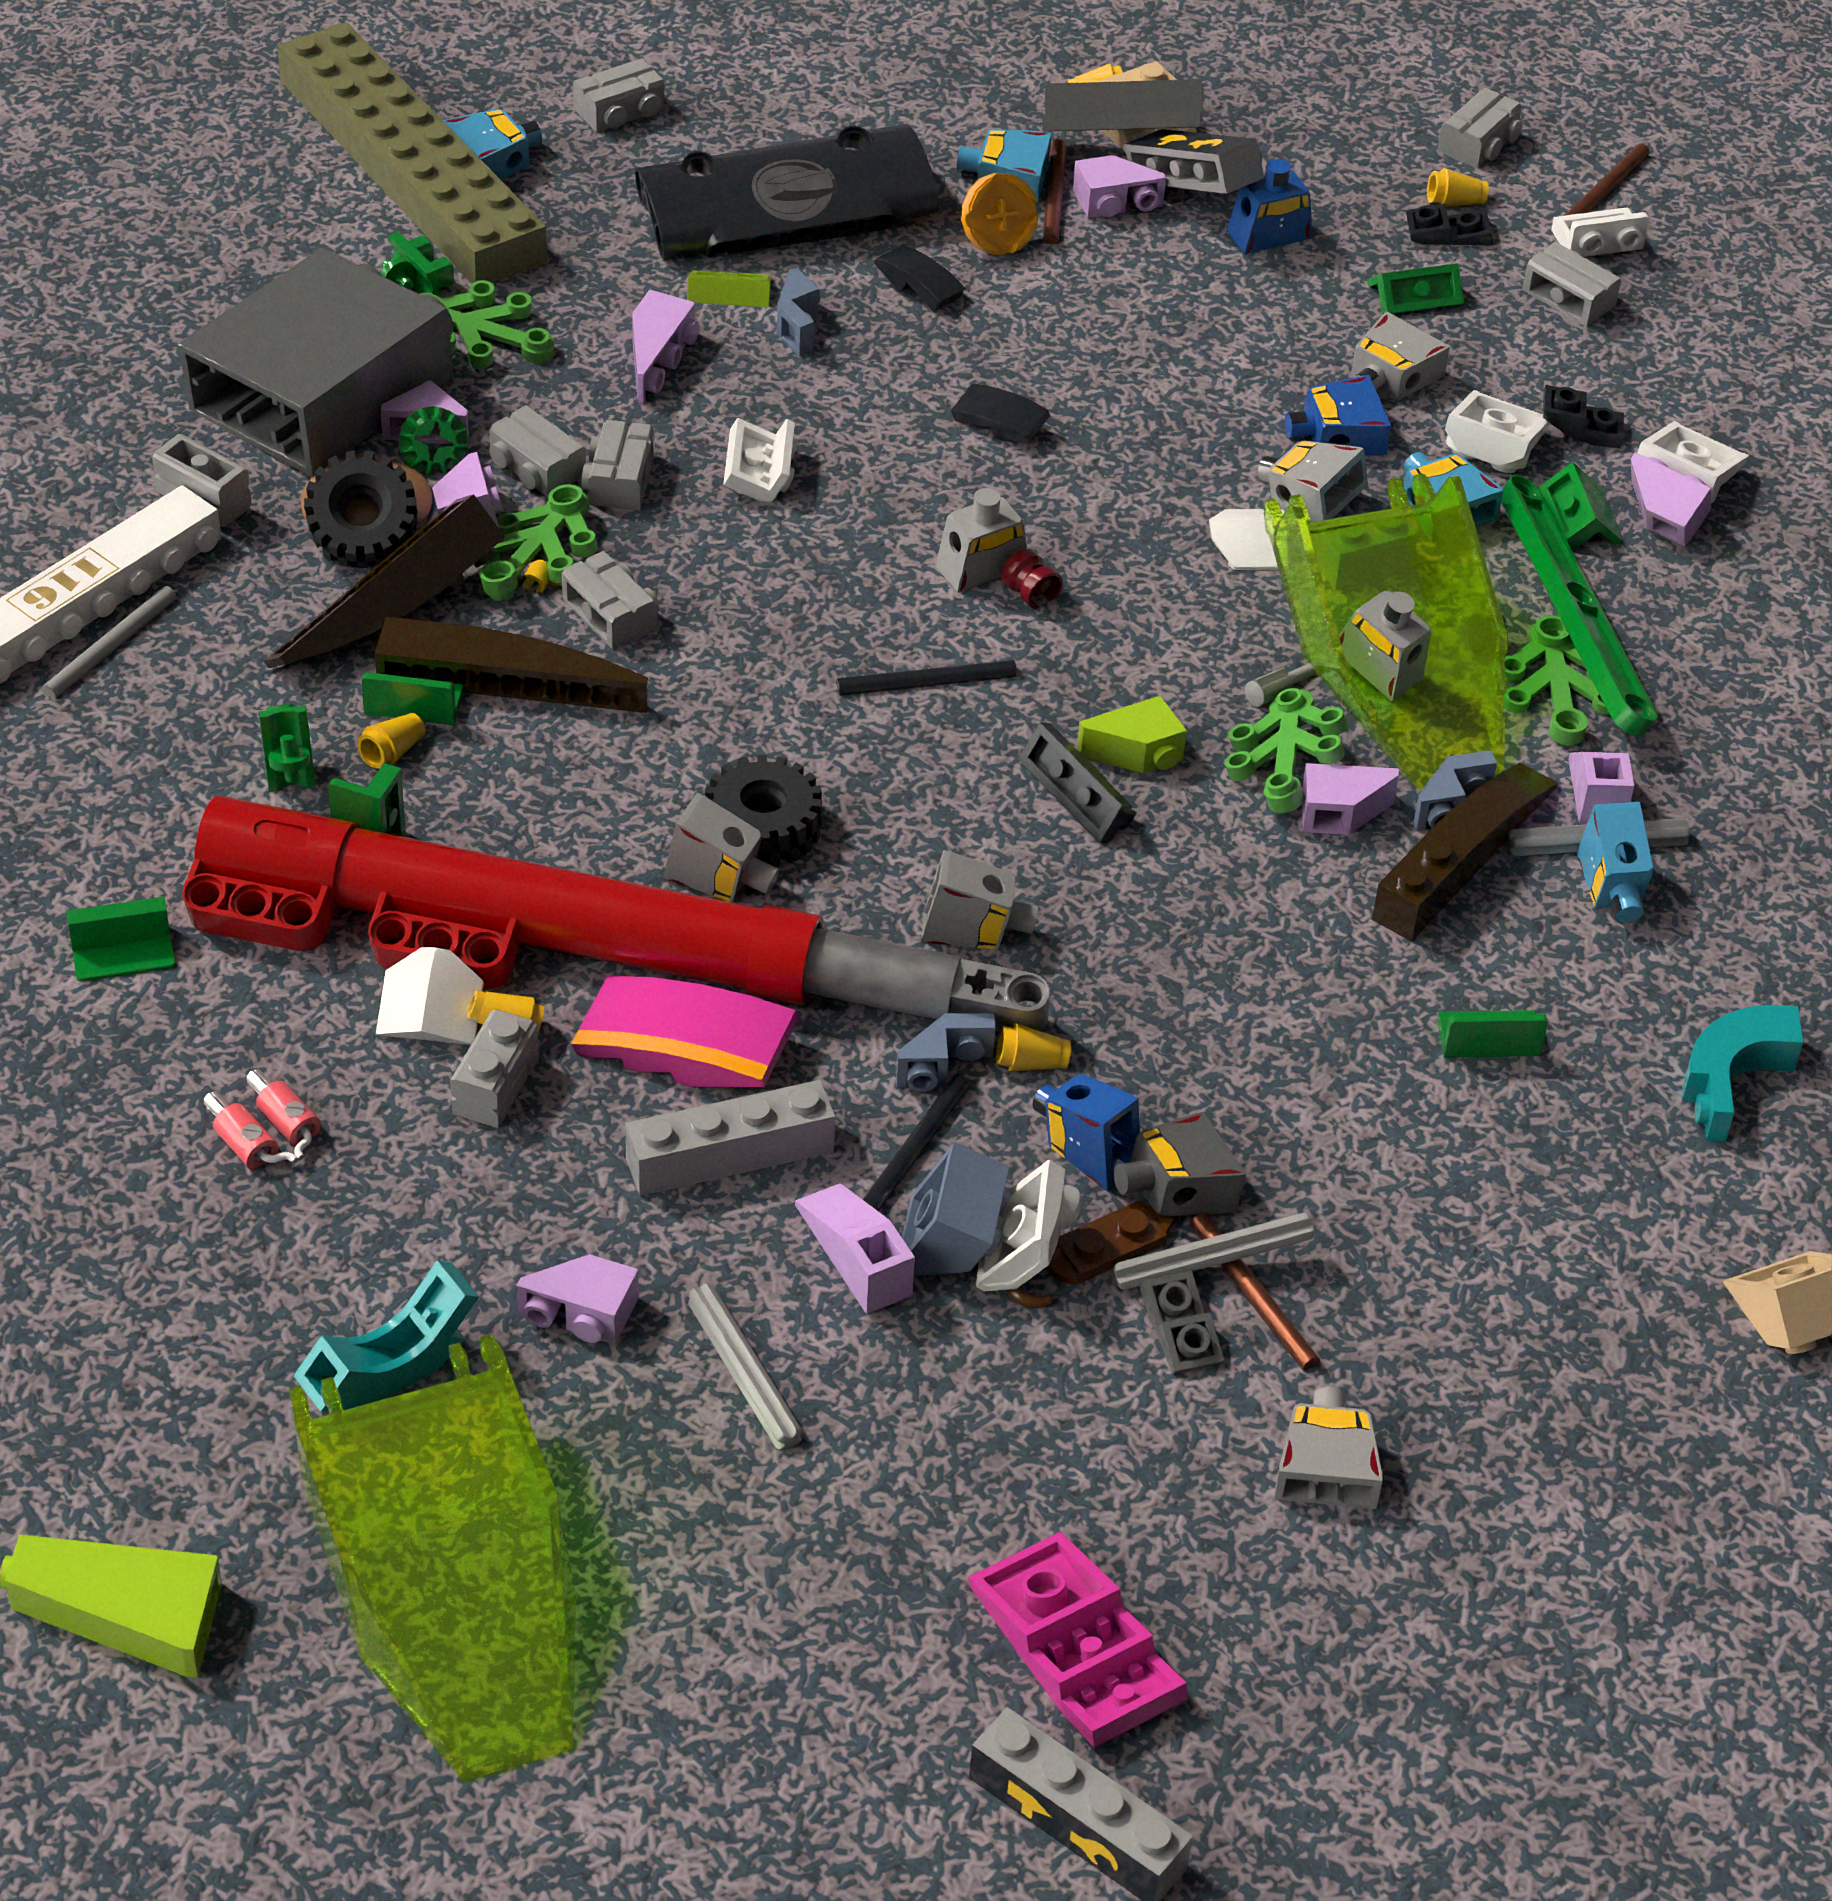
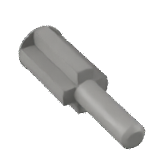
(1267, 687)

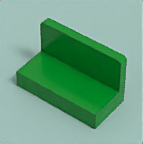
(1419, 288)
(1580, 506)
(400, 695)
(372, 807)
(120, 939)
(1492, 1033)

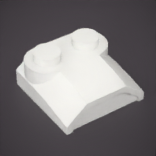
(1494, 431)
(1694, 455)
(1030, 1228)

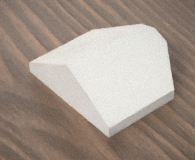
(1243, 539)
(429, 998)

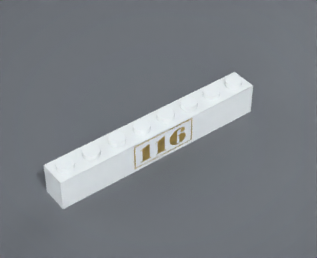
(103, 575)

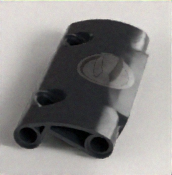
(788, 192)

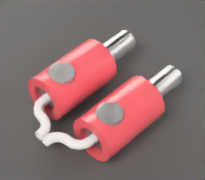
(248, 1137)

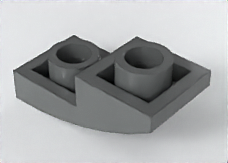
(1180, 1322)

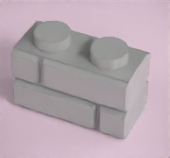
(618, 95)
(1481, 128)
(1571, 284)
(536, 451)
(620, 465)
(205, 474)
(609, 599)
(494, 1068)

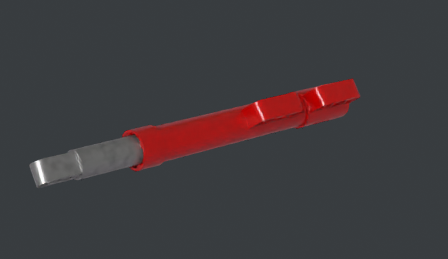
(490, 904)

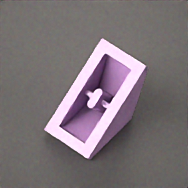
(427, 394)

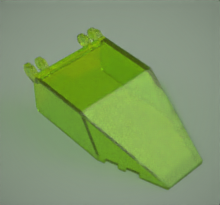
(1438, 561)
(450, 1560)

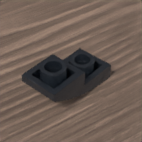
(1434, 227)
(914, 269)
(1569, 412)
(1006, 413)

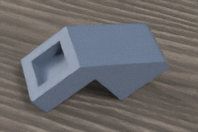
(796, 312)
(1452, 784)
(952, 1035)

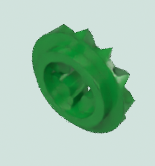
(421, 424)

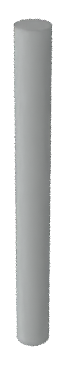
(109, 642)

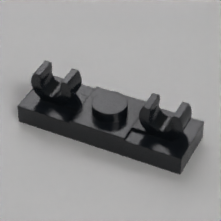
(1076, 783)

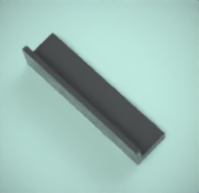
(1123, 105)

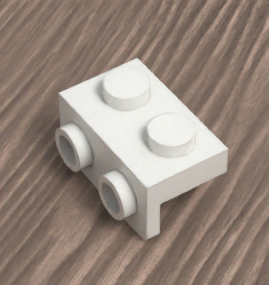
(1601, 231)
(760, 460)

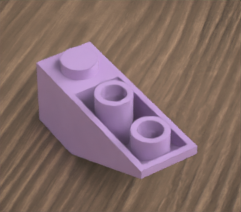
(660, 332)
(861, 1246)

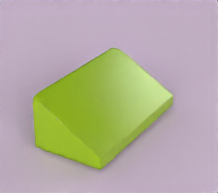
(729, 288)

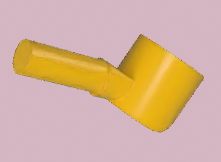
(538, 571)

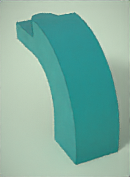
(1733, 1044)
(399, 1351)

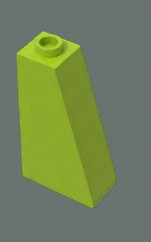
(119, 1595)

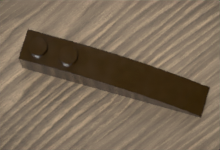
(402, 582)
(506, 665)
(1457, 849)

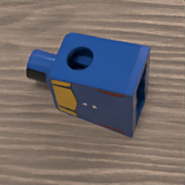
(1271, 210)
(1343, 414)
(1089, 1124)

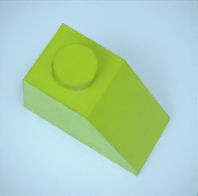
(1134, 737)

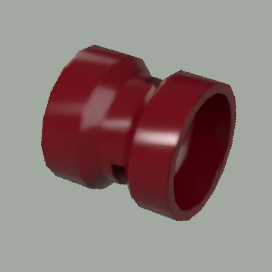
(1029, 576)

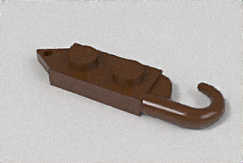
(1100, 1246)

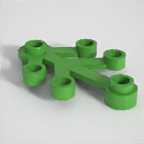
(535, 344)
(565, 506)
(1552, 640)
(1290, 711)

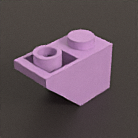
(1105, 181)
(469, 479)
(1669, 500)
(1600, 780)
(1345, 796)
(594, 1292)

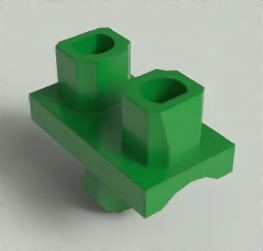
(415, 265)
(286, 746)

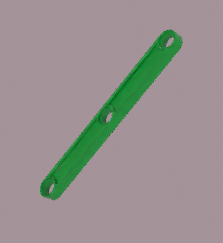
(1578, 607)

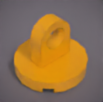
(999, 214)

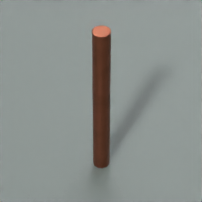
(1610, 180)
(1054, 192)
(1261, 1300)

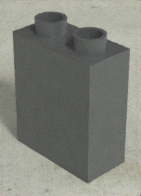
(315, 359)

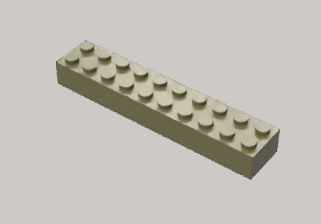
(412, 154)

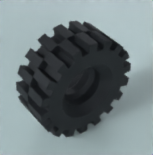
(356, 480)
(777, 786)

